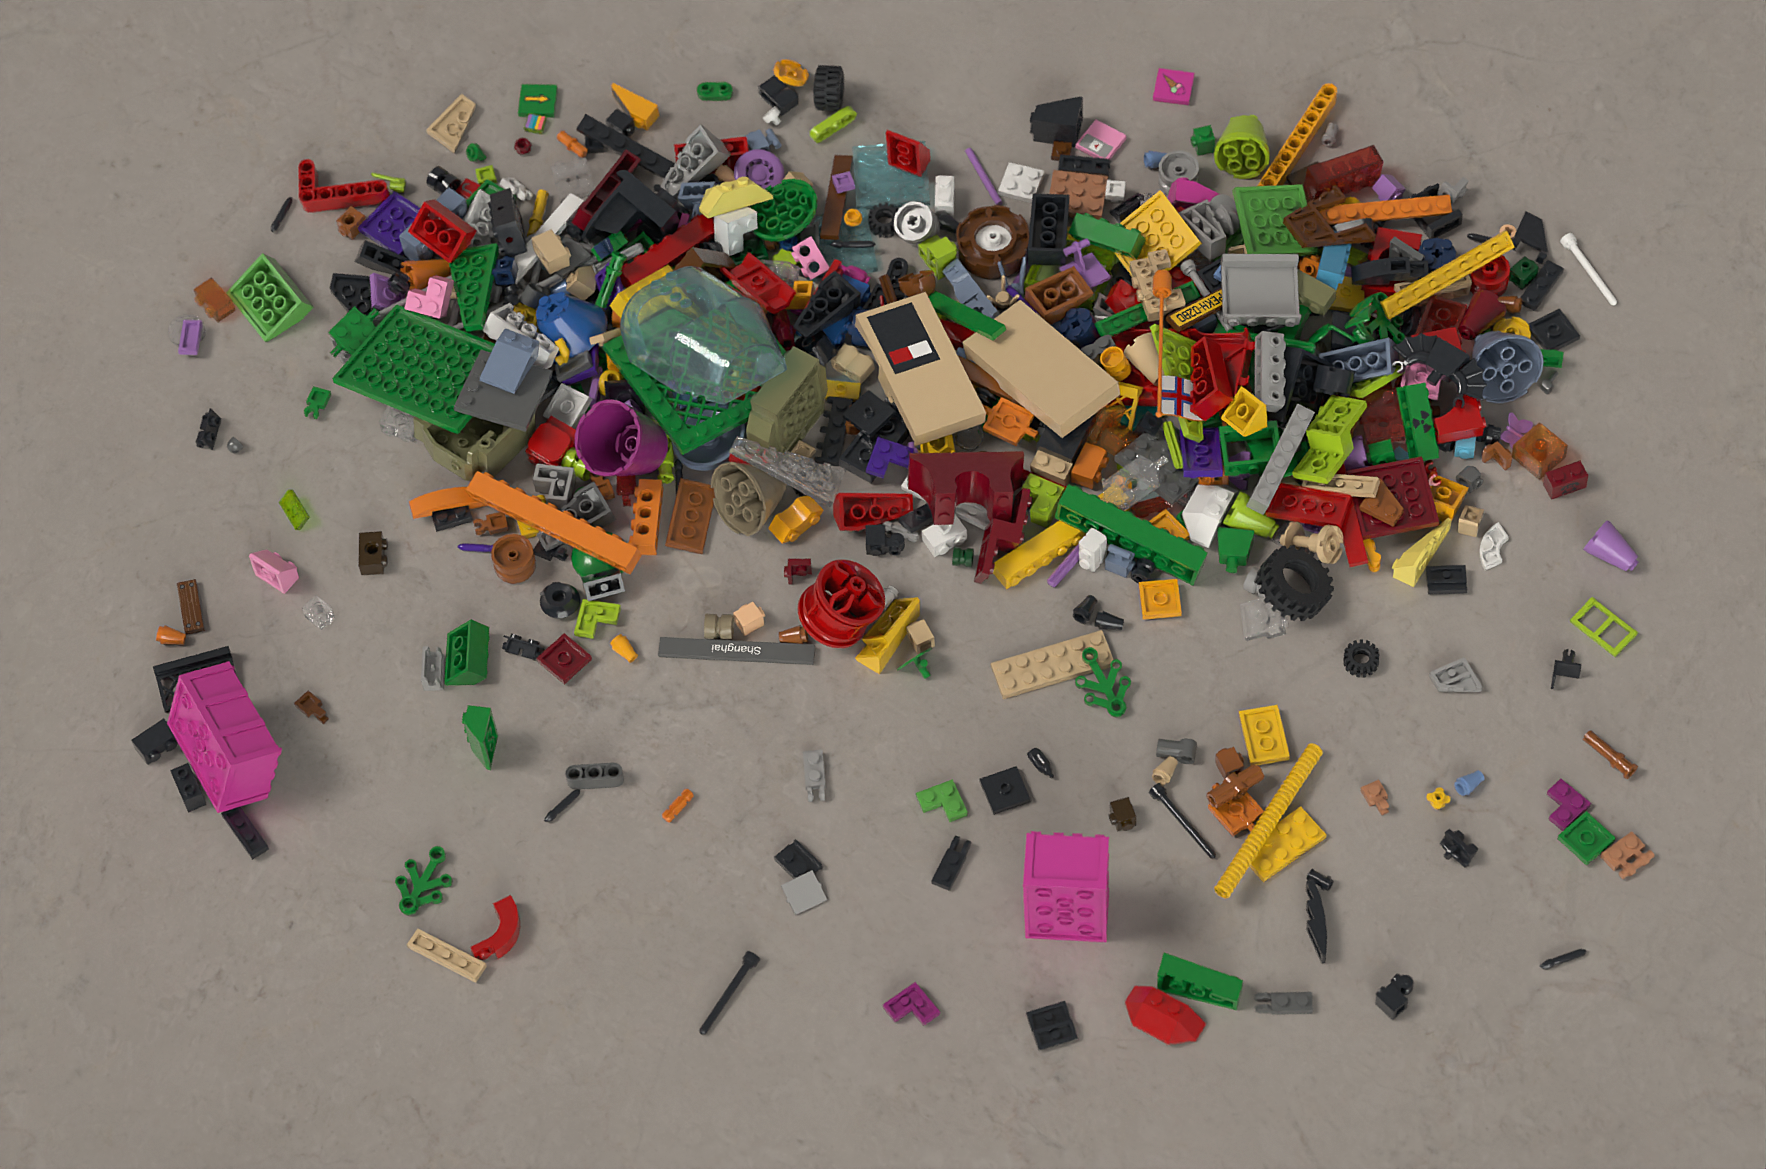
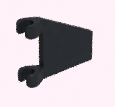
(1532, 233)

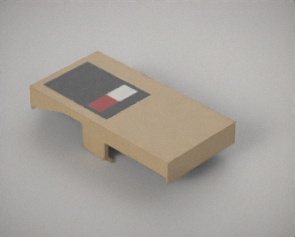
(920, 369)

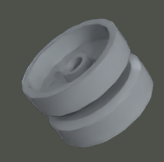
(1177, 165)
(916, 223)

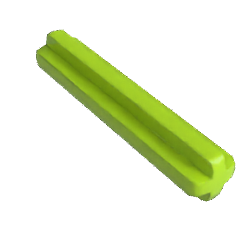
(1173, 444)

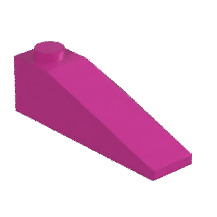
(1188, 193)

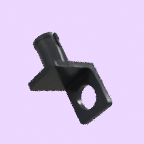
(1566, 667)

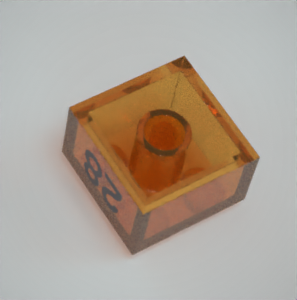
(1539, 451)

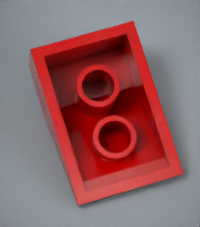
(907, 153)

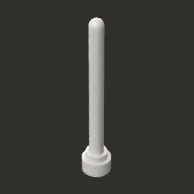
(1569, 242)

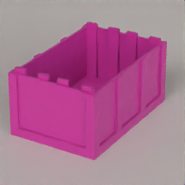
(223, 737)
(1066, 887)

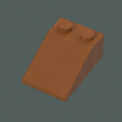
(1058, 294)

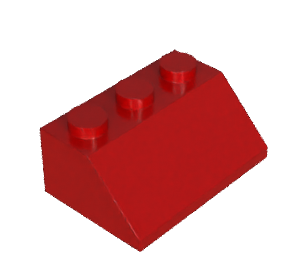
(441, 230)

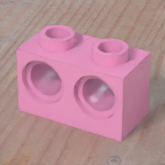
(814, 256)

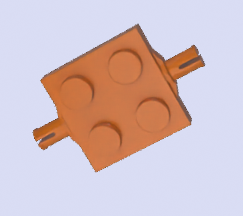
(1009, 421)
(1237, 813)

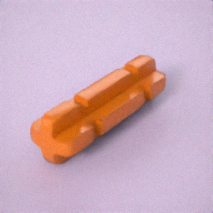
(677, 805)

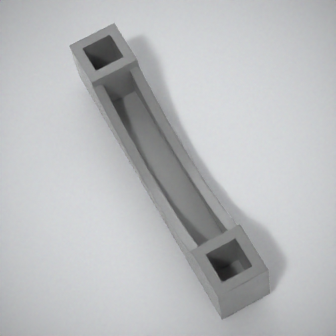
(1280, 459)

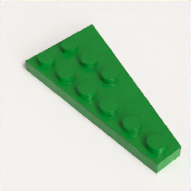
(474, 283)

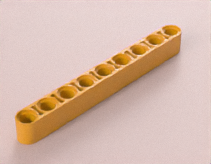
(1298, 143)

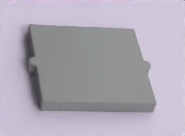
(803, 892)

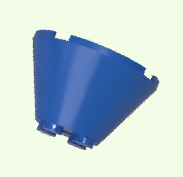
(571, 319)

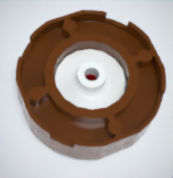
(992, 236)

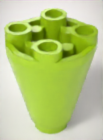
(1245, 518)

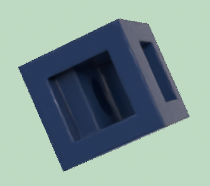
(505, 266)

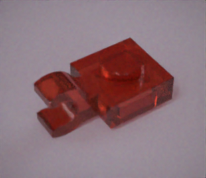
(626, 488)

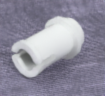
(890, 594)

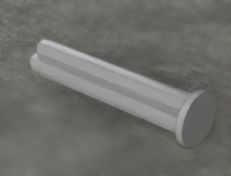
(629, 252)

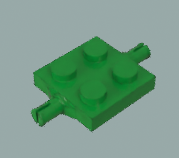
(352, 331)

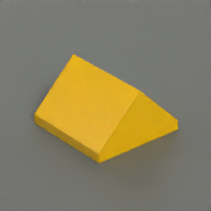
(1246, 413)

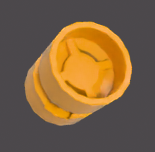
(1115, 363)

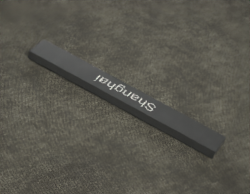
(736, 650)

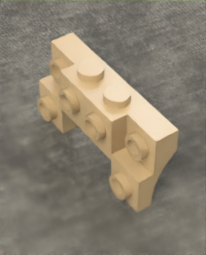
(1142, 279)

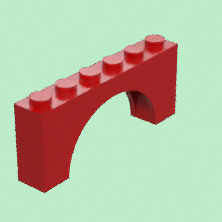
(1458, 422)

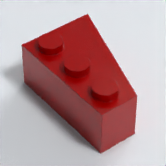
(1123, 297)

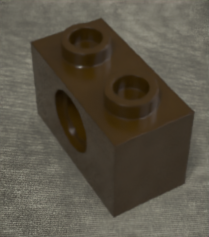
(372, 563)

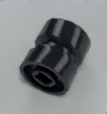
(441, 180)

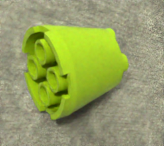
(1242, 148)

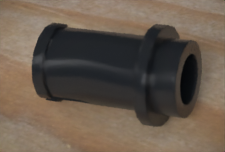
(1320, 880)

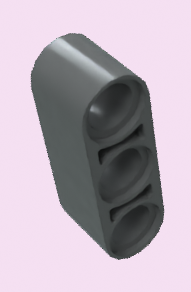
(603, 780)

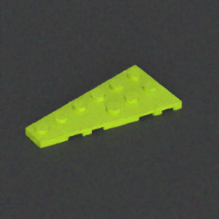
(1177, 362)

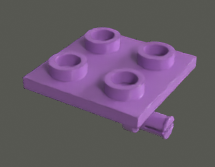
(1087, 266)

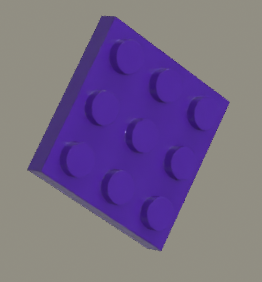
(389, 222)

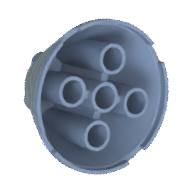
(1509, 365)

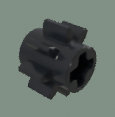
(399, 283)

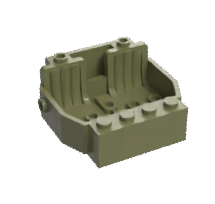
(788, 403)
(481, 448)

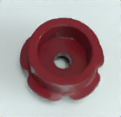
(522, 142)

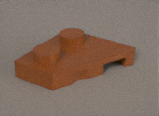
(1383, 506)

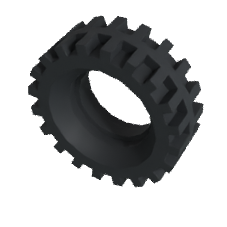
(1286, 598)

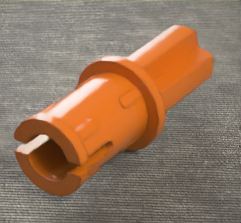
(572, 144)

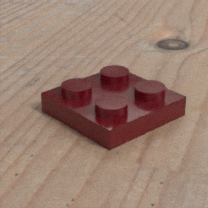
(564, 658)

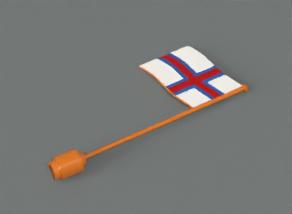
(1172, 390)

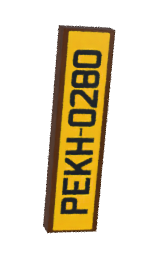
(1196, 311)

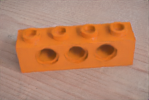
(647, 490)

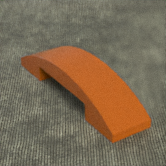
(440, 500)

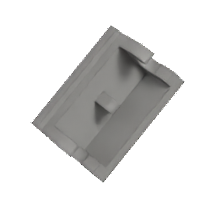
(432, 669)

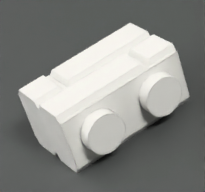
(944, 195)
(1092, 550)

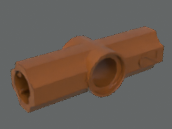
(1235, 786)

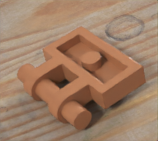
(1623, 851)

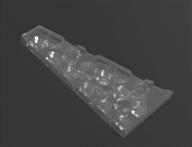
(797, 471)

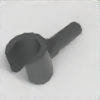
(1546, 386)

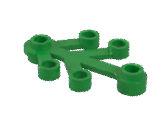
(1383, 323)
(1104, 686)
(422, 884)

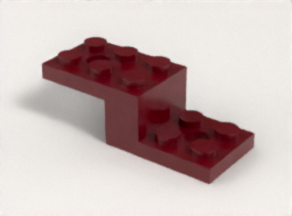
(1003, 535)

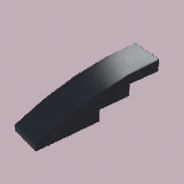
(1317, 924)

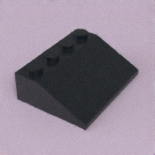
(1298, 389)

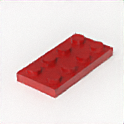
(1309, 505)

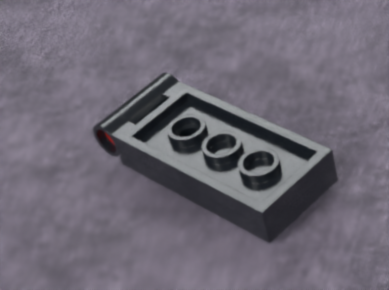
(859, 451)

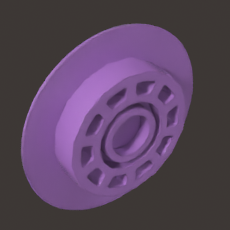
(758, 172)

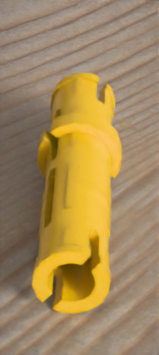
(536, 220)

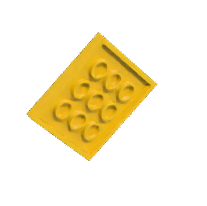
(1162, 229)

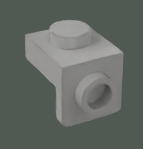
(1456, 191)

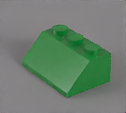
(467, 654)
(481, 733)

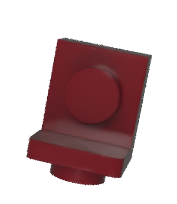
(797, 567)

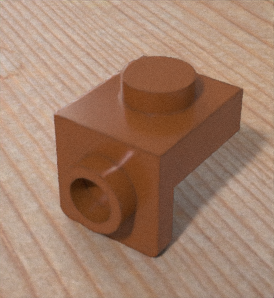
(1499, 454)

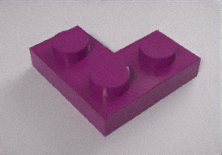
(1571, 804)
(912, 1000)

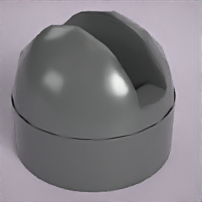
(234, 445)

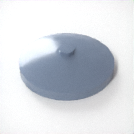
(714, 452)

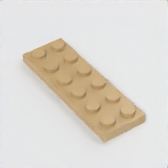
(1049, 665)

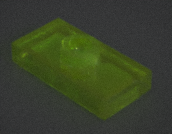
(294, 509)

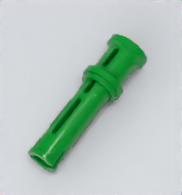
(613, 272)

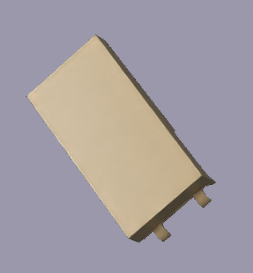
(1043, 370)

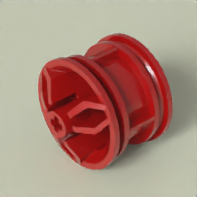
(852, 590)

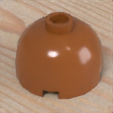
(918, 283)

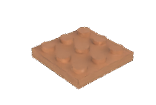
(1085, 191)

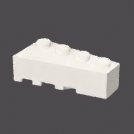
(507, 318)

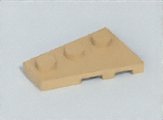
(452, 123)

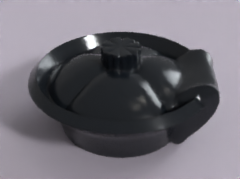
(559, 600)

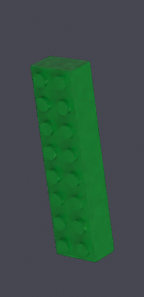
(1128, 532)

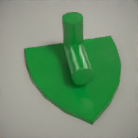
(920, 664)

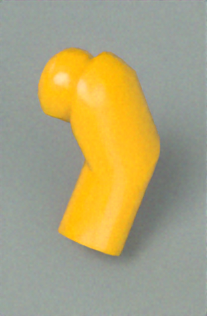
(564, 352)

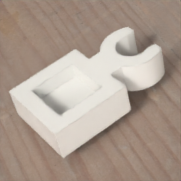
(517, 188)

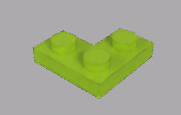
(593, 612)

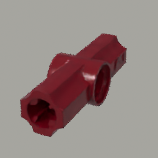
(783, 330)

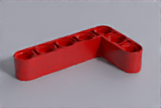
(337, 196)

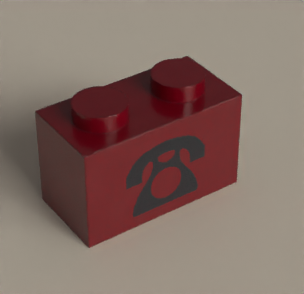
(1565, 480)

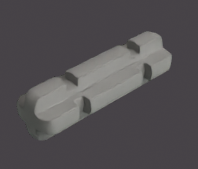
(890, 528)

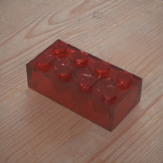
(1347, 171)

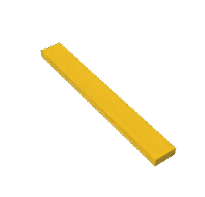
(1447, 274)

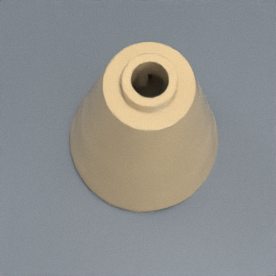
(1144, 357)

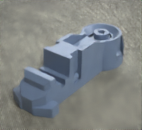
(967, 290)

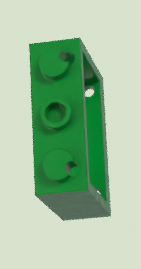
(1228, 434)

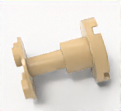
(1325, 543)

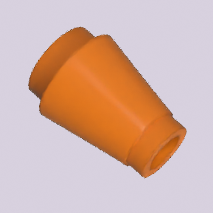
(170, 636)

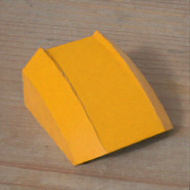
(1447, 497)

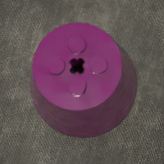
(619, 440)

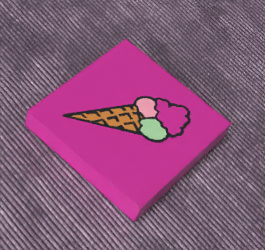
(1173, 86)

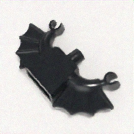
(1444, 363)

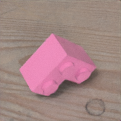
(434, 301)

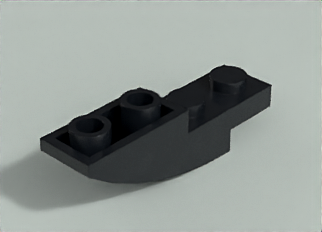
(1388, 269)

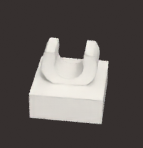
(1115, 191)

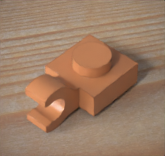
(1376, 795)

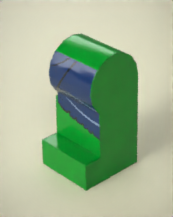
(612, 243)

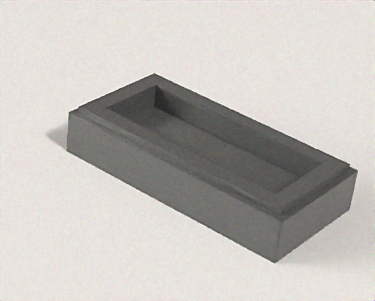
(574, 366)

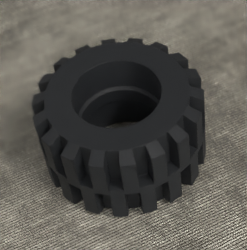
(828, 88)

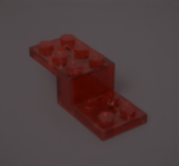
(1382, 407)

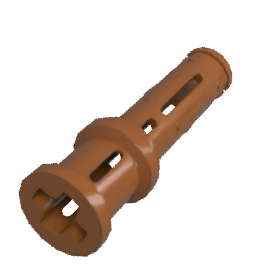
(1616, 759)

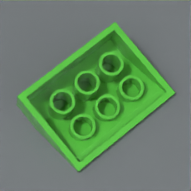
(269, 298)

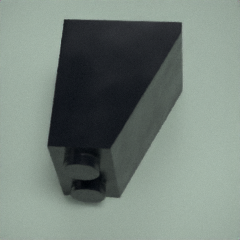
(1057, 121)
(1340, 341)

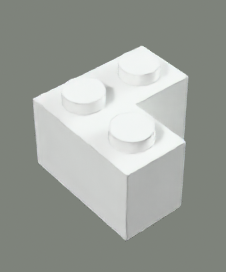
(731, 227)

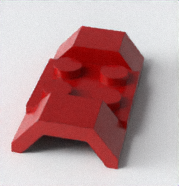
(761, 284)

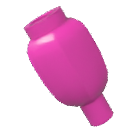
(856, 273)

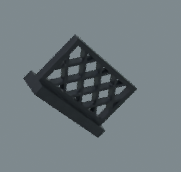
(187, 665)

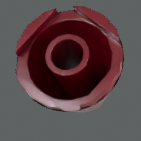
(1481, 314)

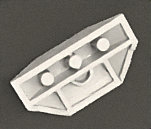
(1207, 511)

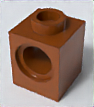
(352, 217)

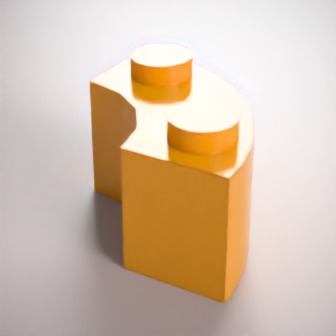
(796, 519)

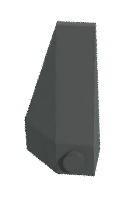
(586, 504)

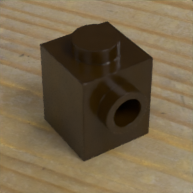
(1122, 814)

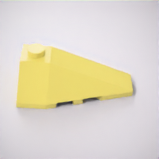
(1416, 558)

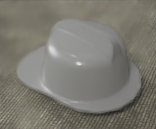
(1225, 213)

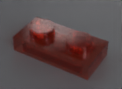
(1144, 508)

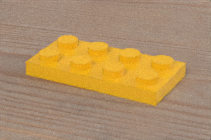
(1286, 843)

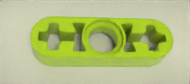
(833, 124)

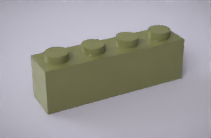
(1314, 293)

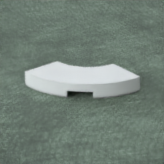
(1491, 545)

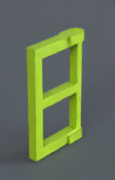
(1632, 633)

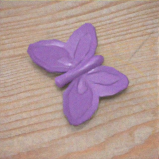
(1515, 429)

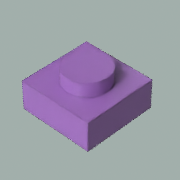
(843, 182)

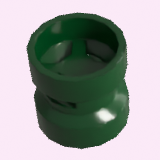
(963, 557)

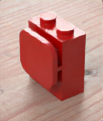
(550, 442)

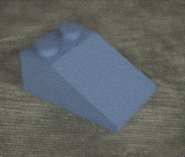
(510, 360)

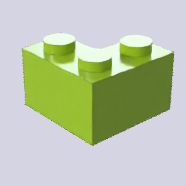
(937, 254)
(1044, 499)

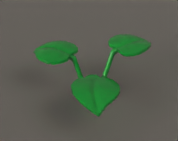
(1361, 334)

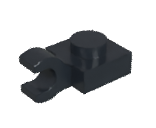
(558, 552)

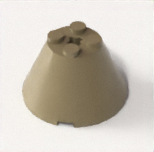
(745, 496)

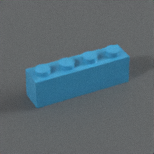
(1333, 264)

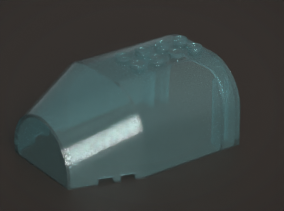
(700, 336)

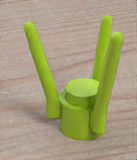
(396, 184)

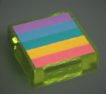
(535, 123)

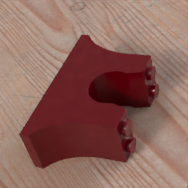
(966, 478)

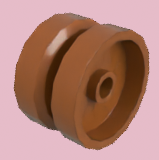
(513, 558)

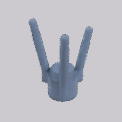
(1019, 287)

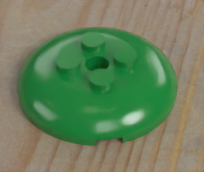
(788, 212)

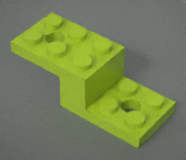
(1329, 439)

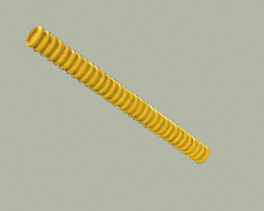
(1268, 820)

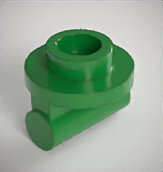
(475, 153)

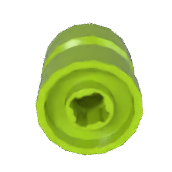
(571, 460)

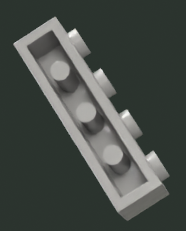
(1270, 369)

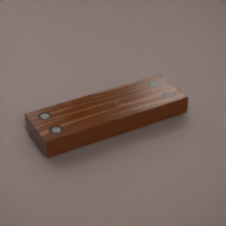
(190, 606)

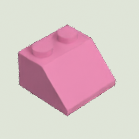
(274, 570)

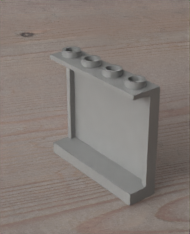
(1260, 289)

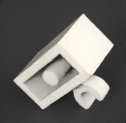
(944, 537)

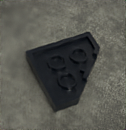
(352, 291)

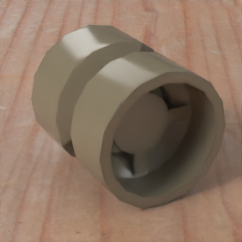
(719, 626)

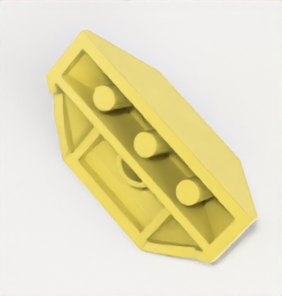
(732, 196)

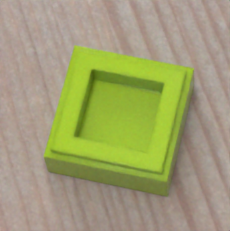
(485, 173)

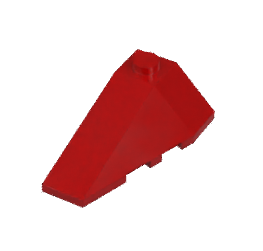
(857, 510)

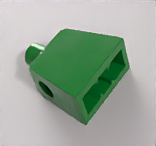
(1234, 547)

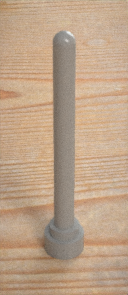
(1189, 268)

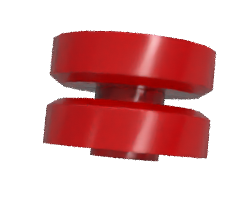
(1491, 276)

